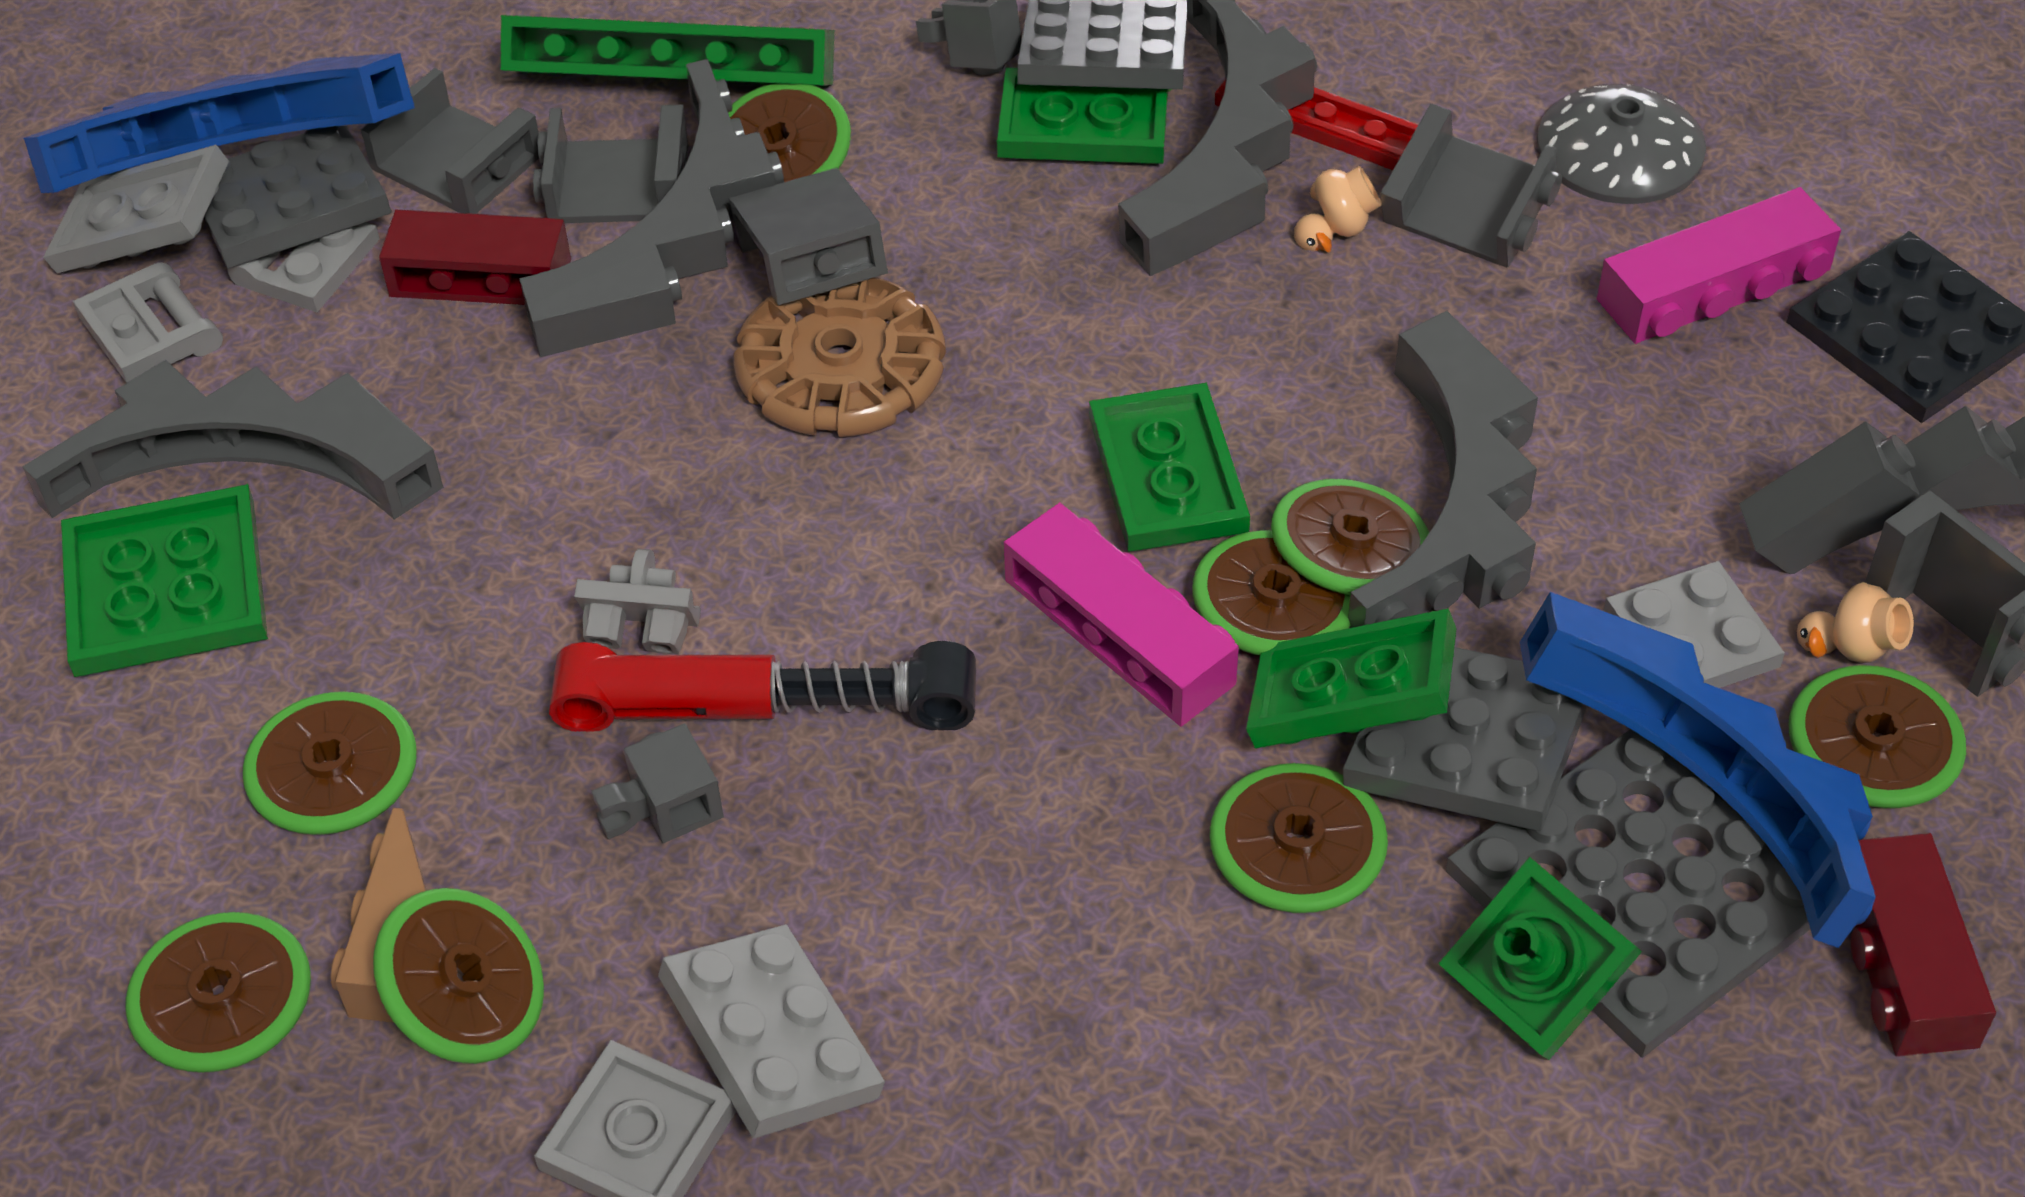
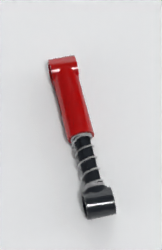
(599, 686)

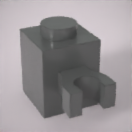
(977, 32)
(666, 784)

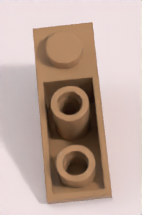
(393, 879)

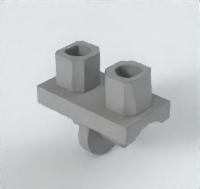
(637, 595)

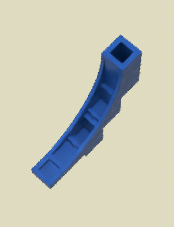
(220, 113)
(1735, 745)

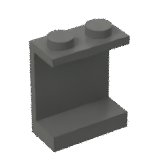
(450, 151)
(608, 176)
(1468, 192)
(811, 235)
(1962, 577)

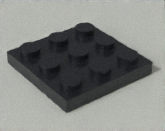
(1913, 325)

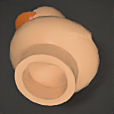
(1345, 204)
(1863, 627)

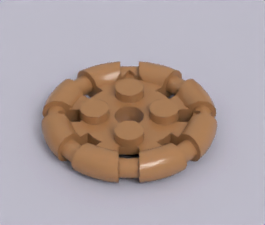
(840, 317)

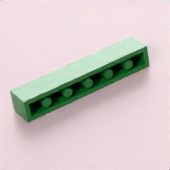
(665, 49)

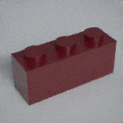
(469, 255)
(1919, 952)

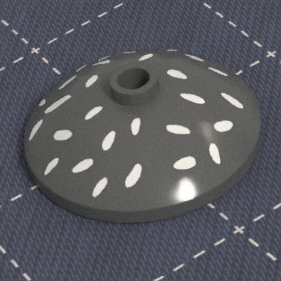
(1623, 143)

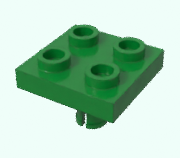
(1539, 958)

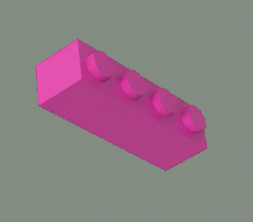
(1718, 265)
(1121, 613)

